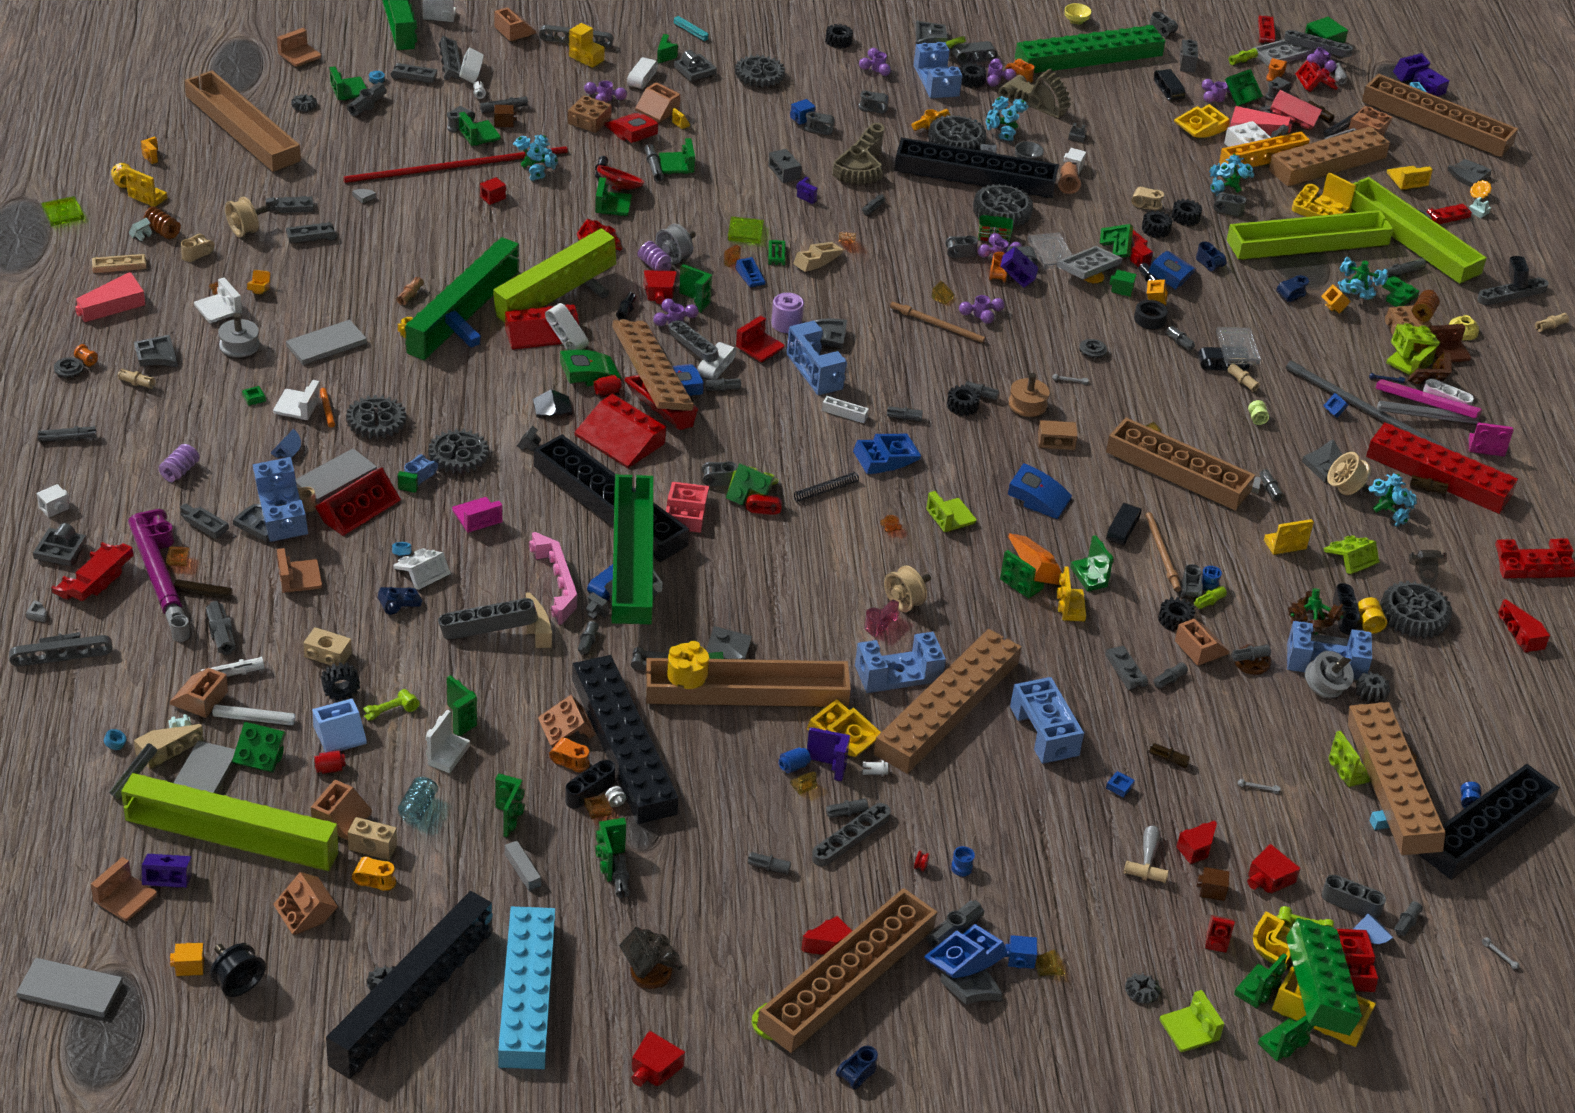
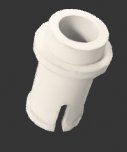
(479, 91)
(877, 768)

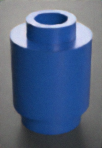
(794, 759)

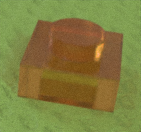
(846, 237)
(732, 255)
(178, 556)
(598, 806)

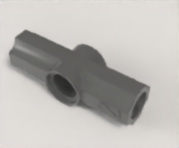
(366, 99)
(220, 628)
(956, 921)

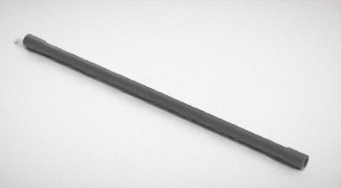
(1301, 371)

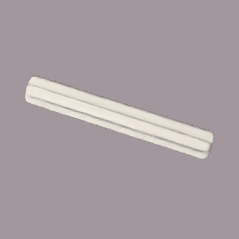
(254, 715)

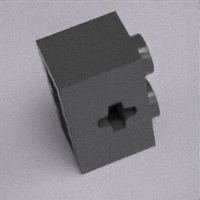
(1188, 55)
(784, 165)

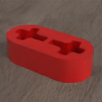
(764, 504)

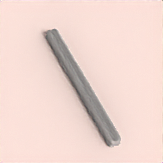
(1427, 412)

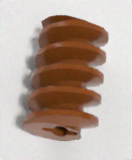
(162, 223)
(1426, 305)

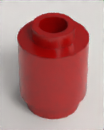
(607, 385)
(329, 762)

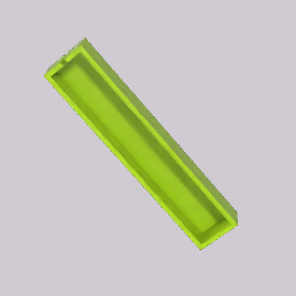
(1420, 232)
(1309, 234)
(230, 821)

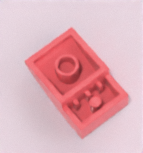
(688, 504)

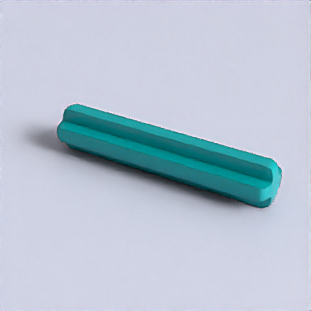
(691, 28)

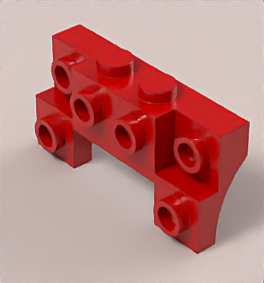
(1536, 563)
(96, 573)

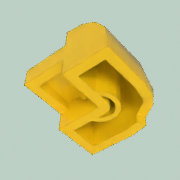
(1270, 938)

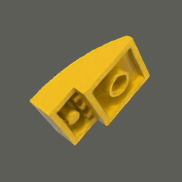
(1203, 121)
(845, 721)

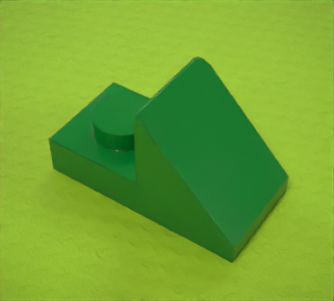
(666, 50)

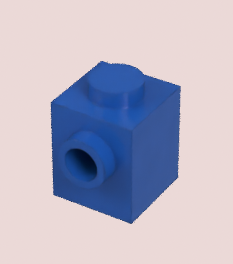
(799, 110)
(1021, 951)

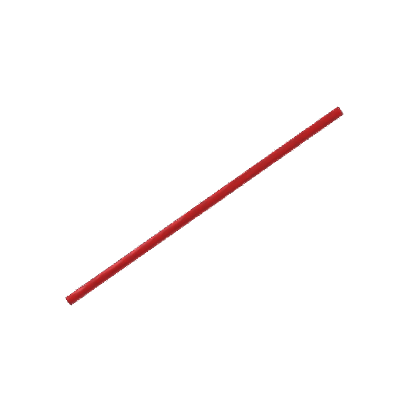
(441, 166)

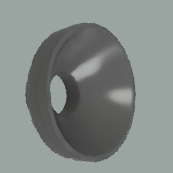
(1029, 150)

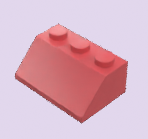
(1296, 109)

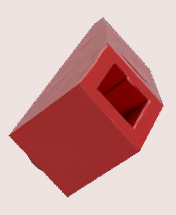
(1526, 629)

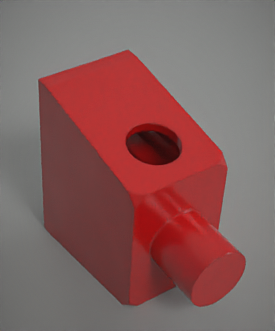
(659, 285)
(1272, 871)
(656, 1060)

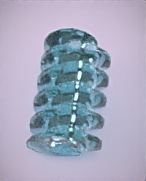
(417, 799)

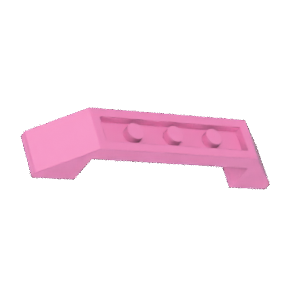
(548, 548)

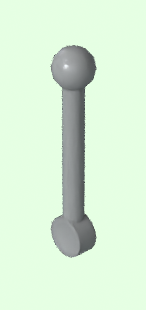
(1084, 380)
(1275, 789)
(1487, 942)

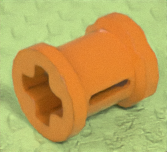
(86, 354)

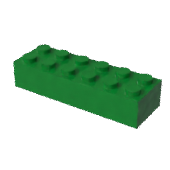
(1323, 977)

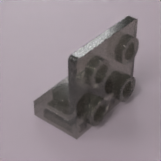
(647, 949)

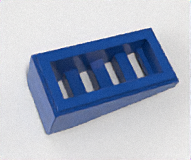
(741, 267)

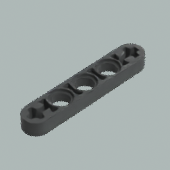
(550, 29)
(1313, 42)
(1491, 295)
(693, 341)
(51, 647)
(848, 842)

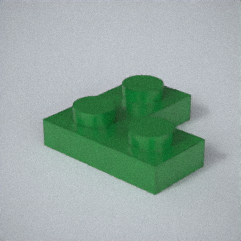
(1119, 236)
(1400, 291)
(746, 479)

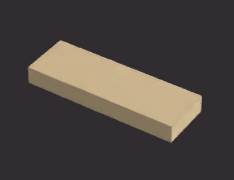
(119, 263)

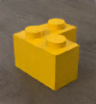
(582, 46)

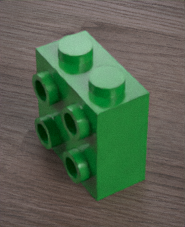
(1327, 29)

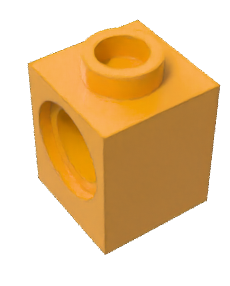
(1157, 291)

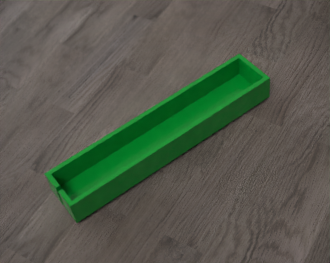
(401, 23)
(1091, 48)
(463, 295)
(633, 551)

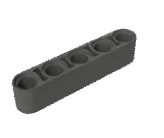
(488, 618)

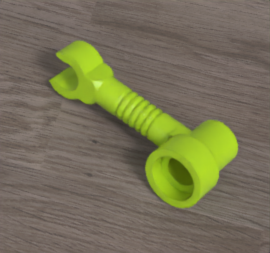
(405, 699)
(1286, 915)

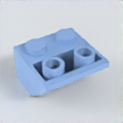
(339, 726)

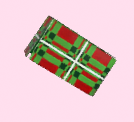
(992, 224)

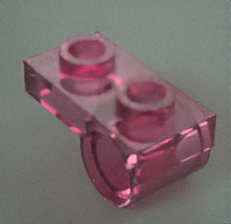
(878, 620)

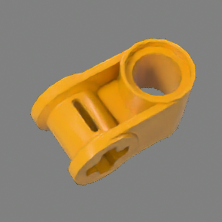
(372, 872)

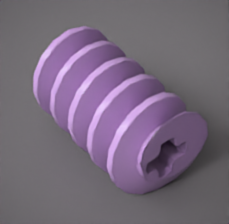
(654, 257)
(178, 462)

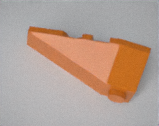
(1042, 560)

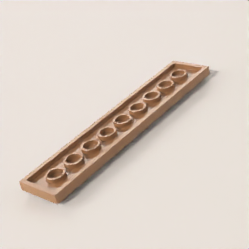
(652, 365)

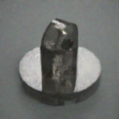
(1428, 561)

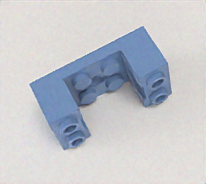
(932, 68)
(822, 372)
(277, 487)
(1303, 650)
(918, 667)
(1056, 727)

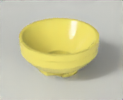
(1077, 13)
(1471, 326)

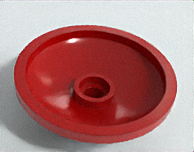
(619, 179)

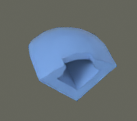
(288, 446)
(1376, 931)

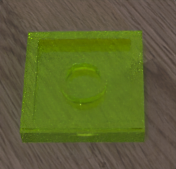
(62, 211)
(745, 230)

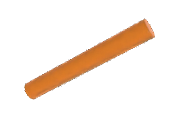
(327, 407)

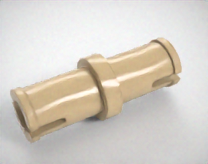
(1552, 322)
(1243, 377)
(136, 378)
(1146, 871)

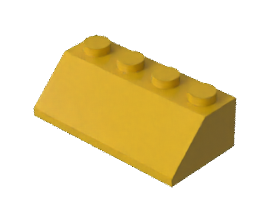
(1290, 1004)

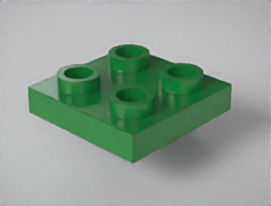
(1243, 87)
(259, 747)

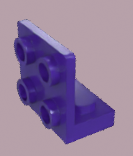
(829, 748)

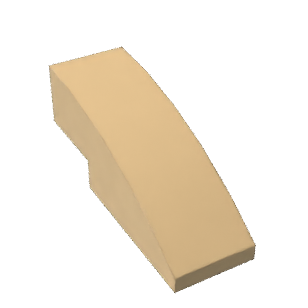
(817, 256)
(541, 627)

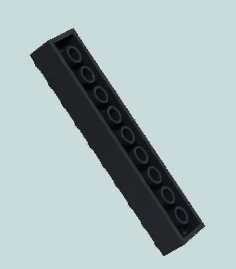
(975, 167)
(595, 488)
(625, 739)
(409, 985)

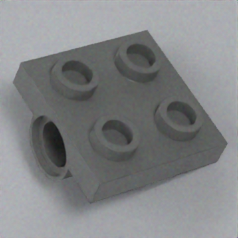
(694, 66)
(60, 545)

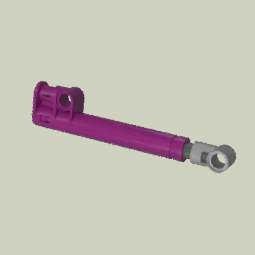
(151, 536)

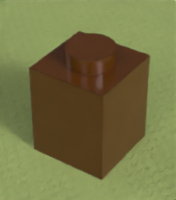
(504, 115)
(1213, 883)

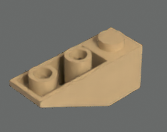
(169, 742)

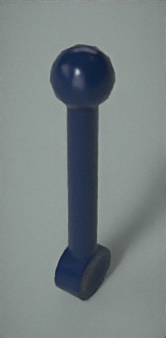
(1401, 380)

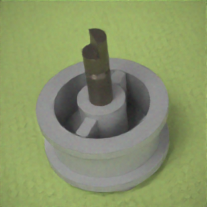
(1329, 674)

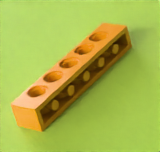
(1261, 151)

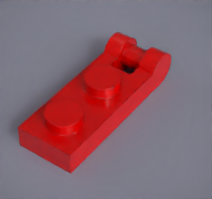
(1266, 29)
(1449, 213)

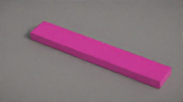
(1428, 398)

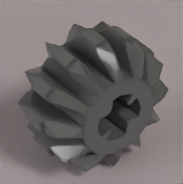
(1372, 687)

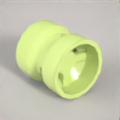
(1258, 412)

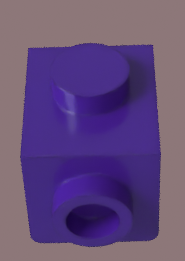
(806, 191)

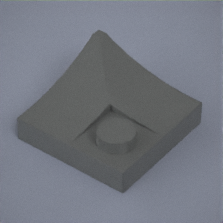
(930, 32)
(1469, 172)
(833, 331)
(156, 351)
(1322, 459)
(252, 521)
(731, 643)
(973, 987)

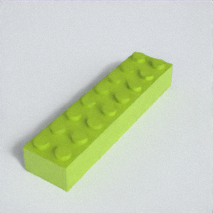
(557, 274)

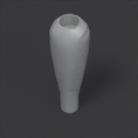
(1340, 75)
(1150, 843)

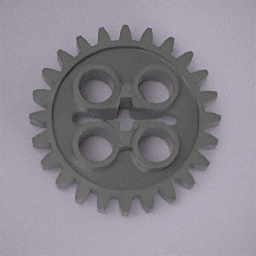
(759, 70)
(362, 418)
(458, 451)

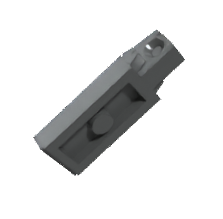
(290, 204)
(204, 520)

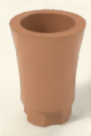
(1069, 179)

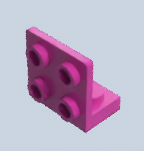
(1490, 439)
(478, 514)

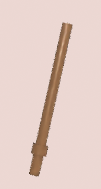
(907, 310)
(1172, 574)

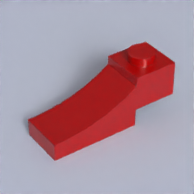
(1139, 251)

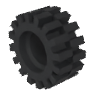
(839, 36)
(973, 75)
(1186, 212)
(1157, 224)
(963, 400)
(1178, 607)
(338, 673)

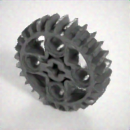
(957, 132)
(1003, 202)
(1416, 609)

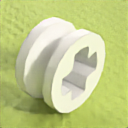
(615, 796)

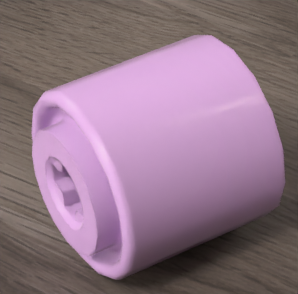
(787, 311)

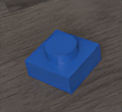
(1336, 405)
(1120, 784)

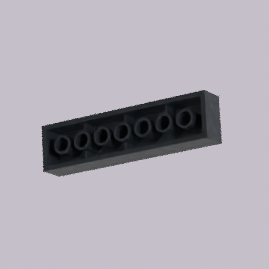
(1492, 820)

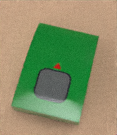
(586, 366)

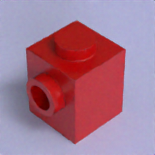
(493, 190)

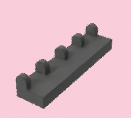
(450, 58)

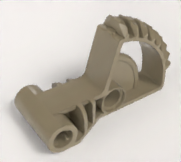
(1039, 95)
(861, 157)

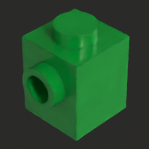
(1123, 283)

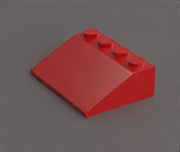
(621, 431)

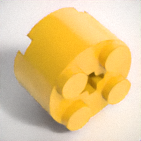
(688, 665)

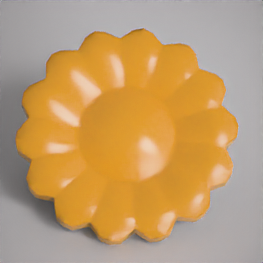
(1480, 189)
(1095, 278)

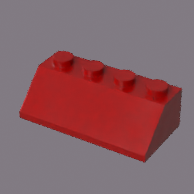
(531, 329)
(679, 418)
(358, 502)

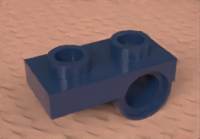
(394, 598)

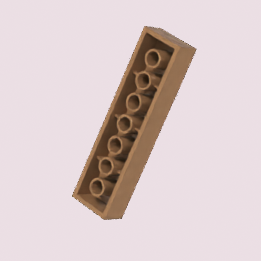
(1328, 156)
(1180, 463)

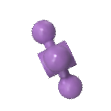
(1321, 57)
(877, 61)
(995, 73)
(1218, 90)
(605, 91)
(998, 244)
(981, 308)
(675, 312)

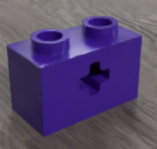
(1409, 65)
(1431, 81)
(1019, 267)
(166, 870)

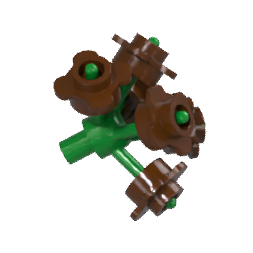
(1311, 602)

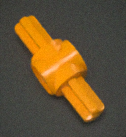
(929, 116)

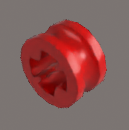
(921, 861)

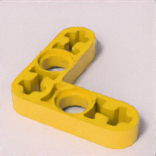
(1304, 203)

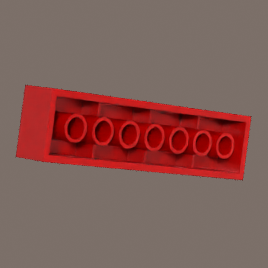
(1428, 460)

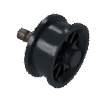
(237, 969)

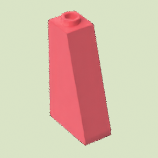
(1266, 121)
(111, 298)

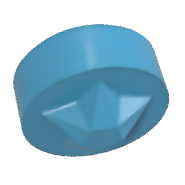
(376, 76)
(401, 548)
(115, 739)

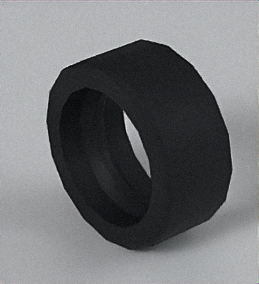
(1153, 307)

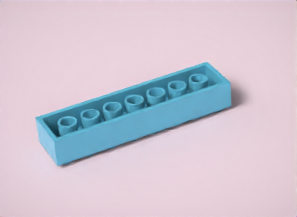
(527, 988)

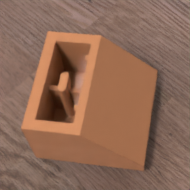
(512, 24)
(658, 102)
(1370, 117)
(1199, 642)
(201, 692)
(341, 806)
(305, 903)

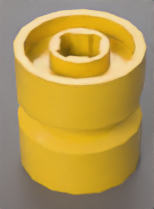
(1371, 615)

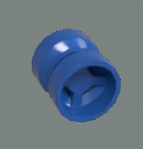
(1210, 578)
(1470, 792)
(962, 861)

